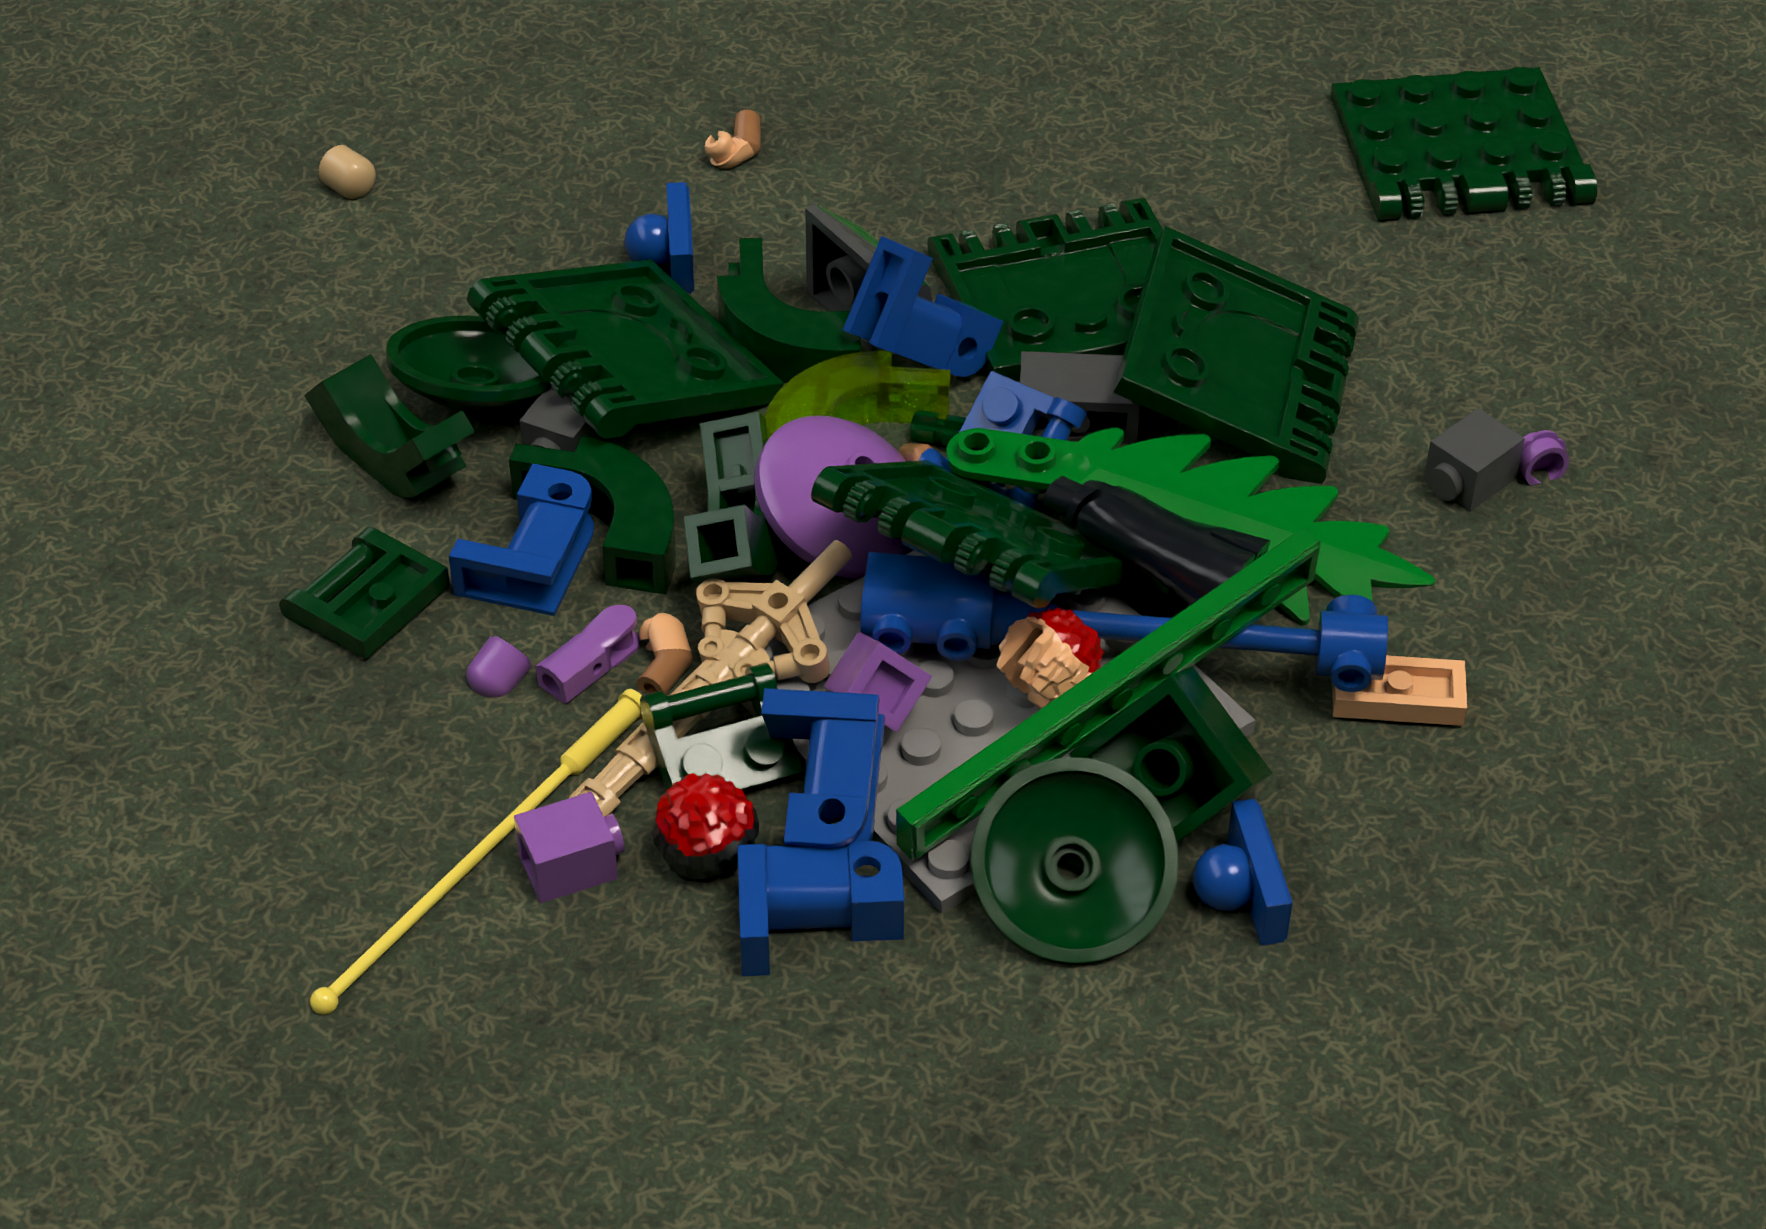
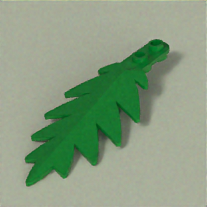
(1209, 494)

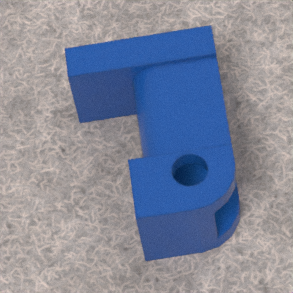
(912, 326)
(542, 552)
(841, 763)
(816, 890)

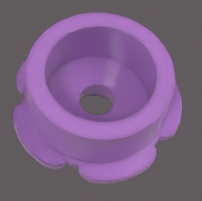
(1543, 451)

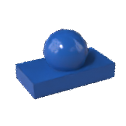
(666, 239)
(1246, 874)

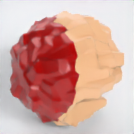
(1049, 654)

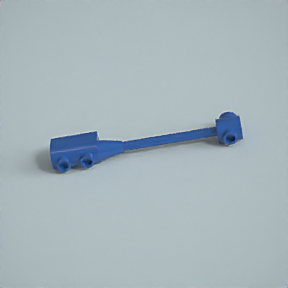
(934, 604)

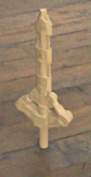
(725, 654)

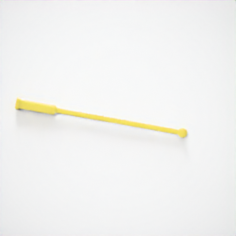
(573, 762)

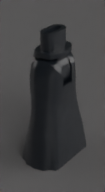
(1175, 550)

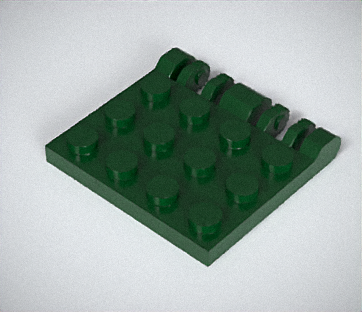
(1461, 135)
(1054, 286)
(623, 344)
(1239, 354)
(970, 525)

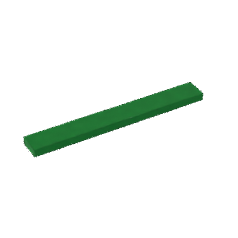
(1108, 692)

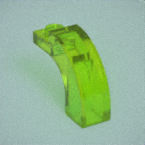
(861, 390)

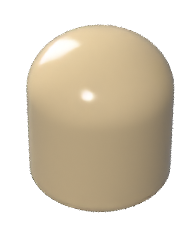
(347, 172)

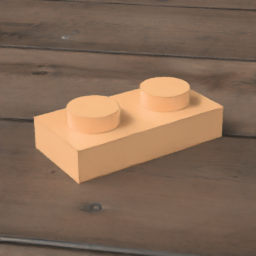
(1410, 692)

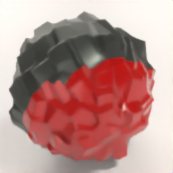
(702, 825)

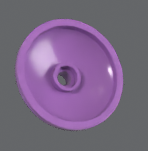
(786, 478)

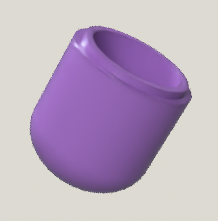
(497, 668)

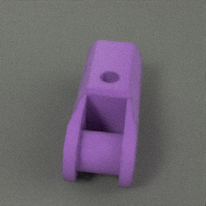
(590, 654)

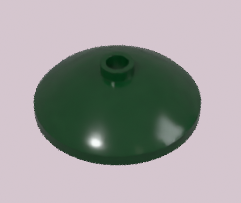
(462, 365)
(1102, 822)

